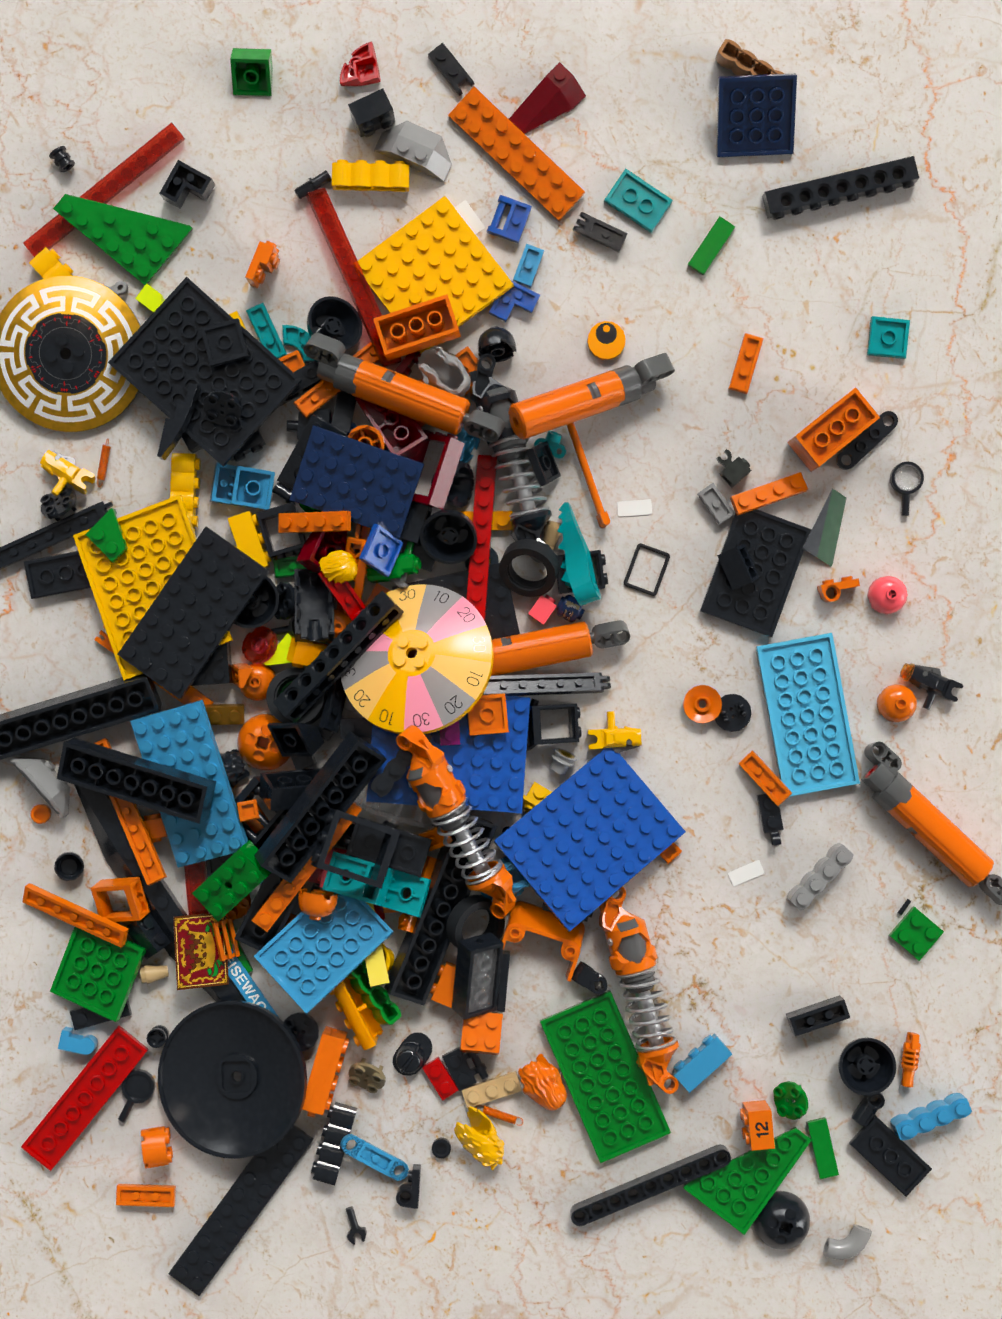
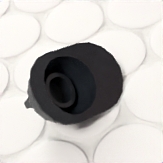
(412, 1054)

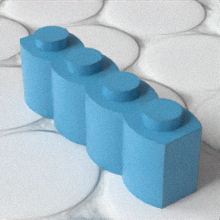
(934, 1114)

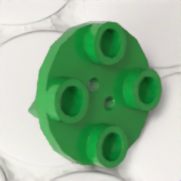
(784, 1099)

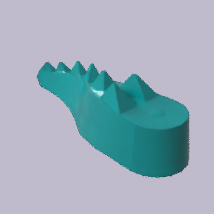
(578, 560)

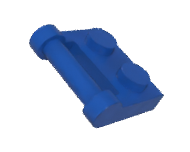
(515, 221)

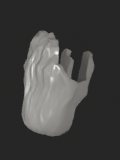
(444, 371)

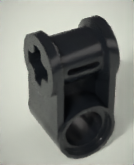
(586, 976)

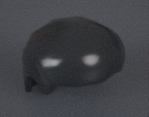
(69, 866)

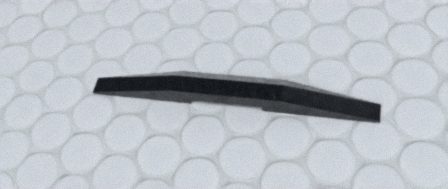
(123, 863)

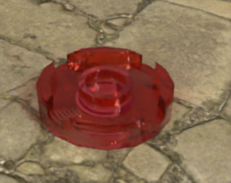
(259, 645)

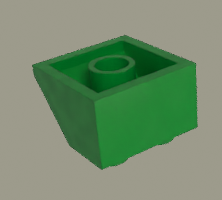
(251, 71)

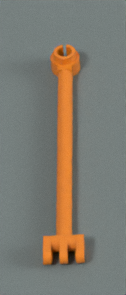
(602, 517)

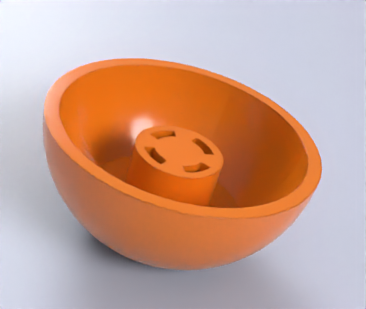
(251, 748)

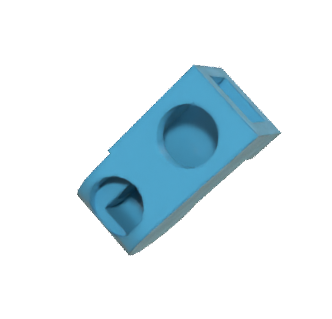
(77, 1043)

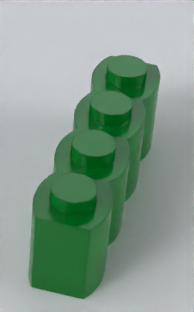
(375, 997)

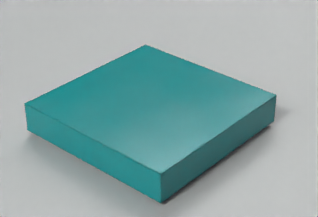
(888, 337)

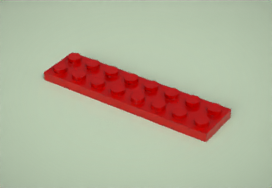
(84, 1098)

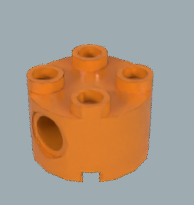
(155, 1147)

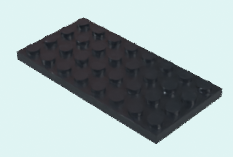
(193, 612)

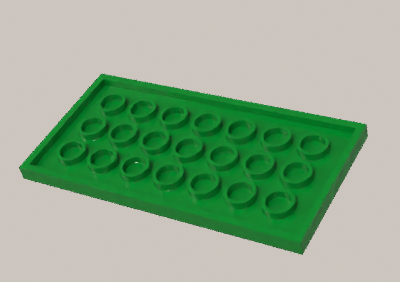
(604, 1076)

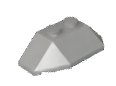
(416, 147)
(44, 780)

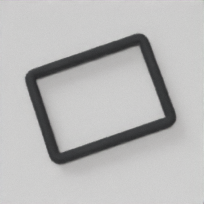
(632, 564)

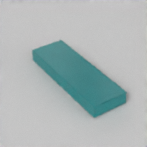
(265, 330)

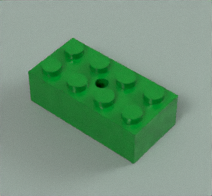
(231, 882)

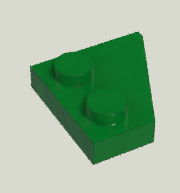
(108, 536)

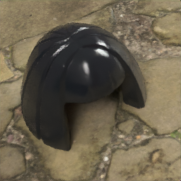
(461, 486)

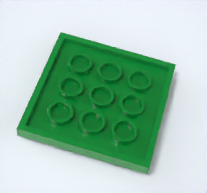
(97, 973)

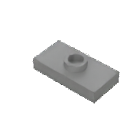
(716, 503)

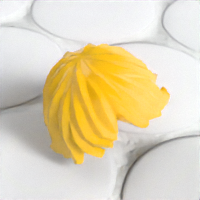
(339, 566)

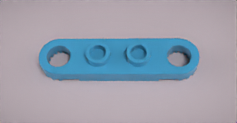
(374, 1157)

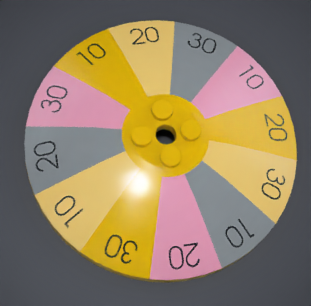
(442, 678)

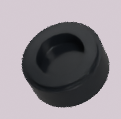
(441, 1147)

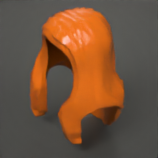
(543, 1083)

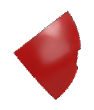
(362, 67)

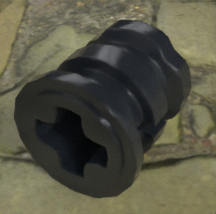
(62, 159)

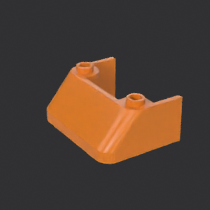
(532, 918)

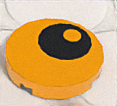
(606, 340)

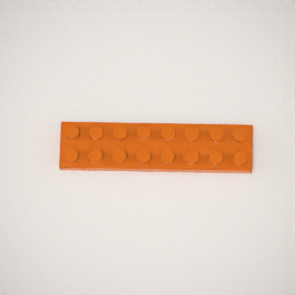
(516, 153)

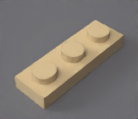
(492, 1089)

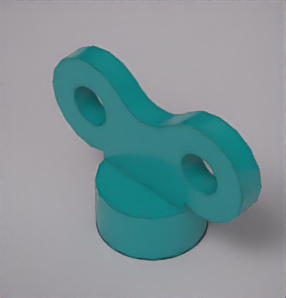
(554, 442)

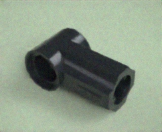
(867, 1109)

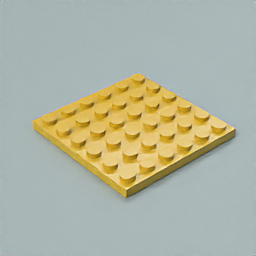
(435, 258)

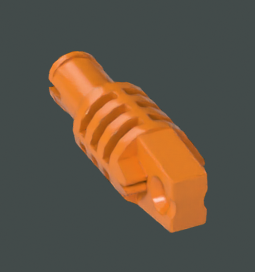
(910, 1058)

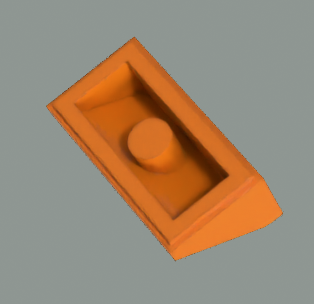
(240, 674)

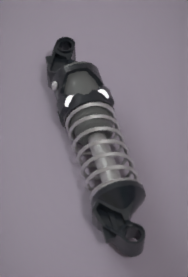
(510, 450)

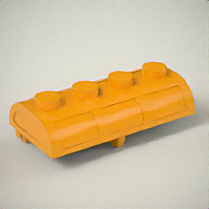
(357, 1015)

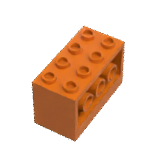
(833, 429)

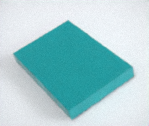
(638, 200)

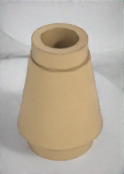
(550, 533)
(153, 973)

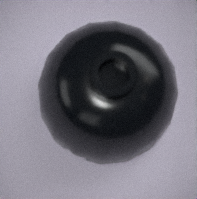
(497, 343)

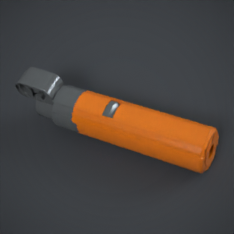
(587, 397)

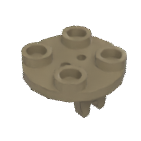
(367, 1076)

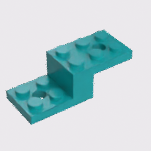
(388, 896)

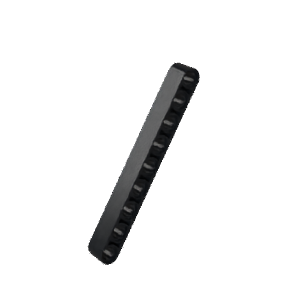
(644, 1193)

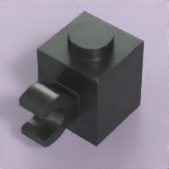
(735, 470)

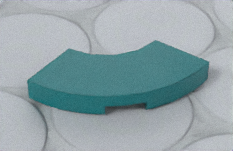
(296, 338)

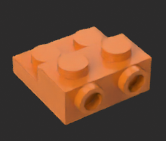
(264, 259)

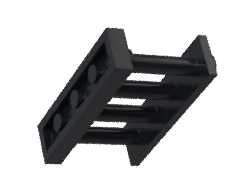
(249, 793)

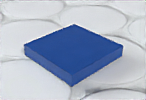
(381, 550)

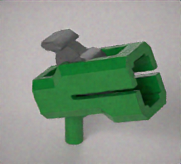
(405, 565)

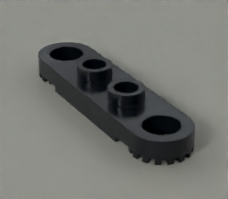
(867, 440)

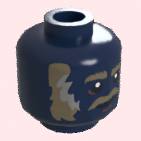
(569, 609)

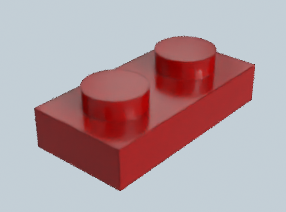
(440, 1078)

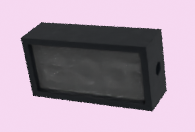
(477, 975)

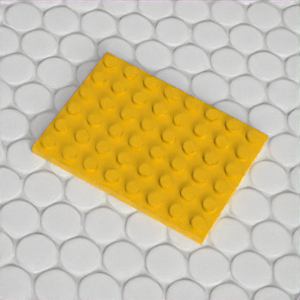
(126, 588)

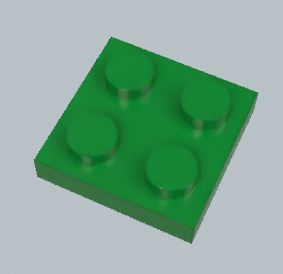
(916, 933)

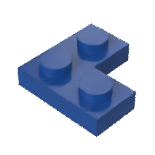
(518, 296)

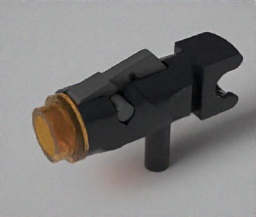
(930, 680)

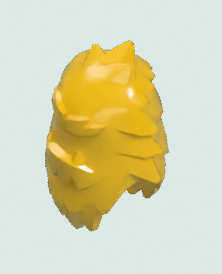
(481, 1139)

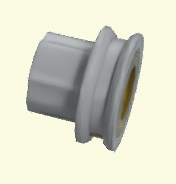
(562, 760)

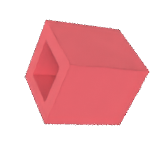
(542, 609)

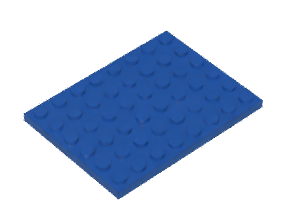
(485, 764)
(589, 837)

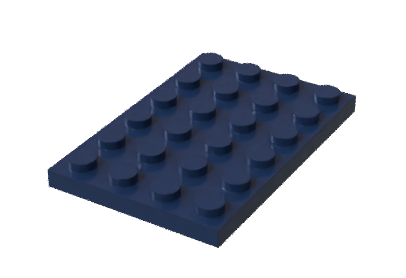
(356, 478)

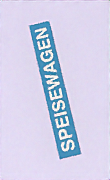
(246, 984)

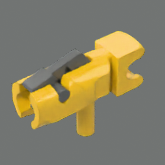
(66, 471)
(616, 738)

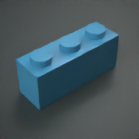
(701, 1062)

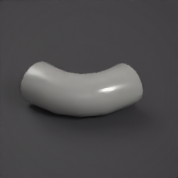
(849, 1246)

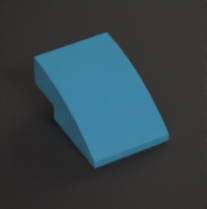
(242, 486)

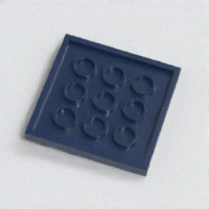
(756, 115)

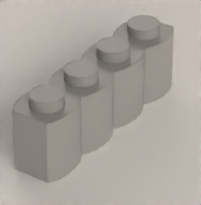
(824, 871)

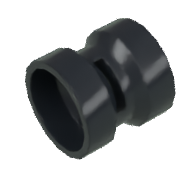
(155, 1039)

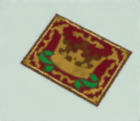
(197, 953)

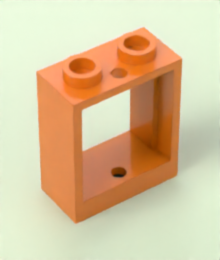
(134, 894)

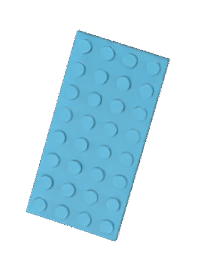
(808, 714)

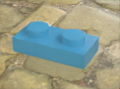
(528, 265)

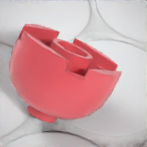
(879, 594)

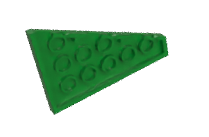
(129, 237)
(749, 1180)

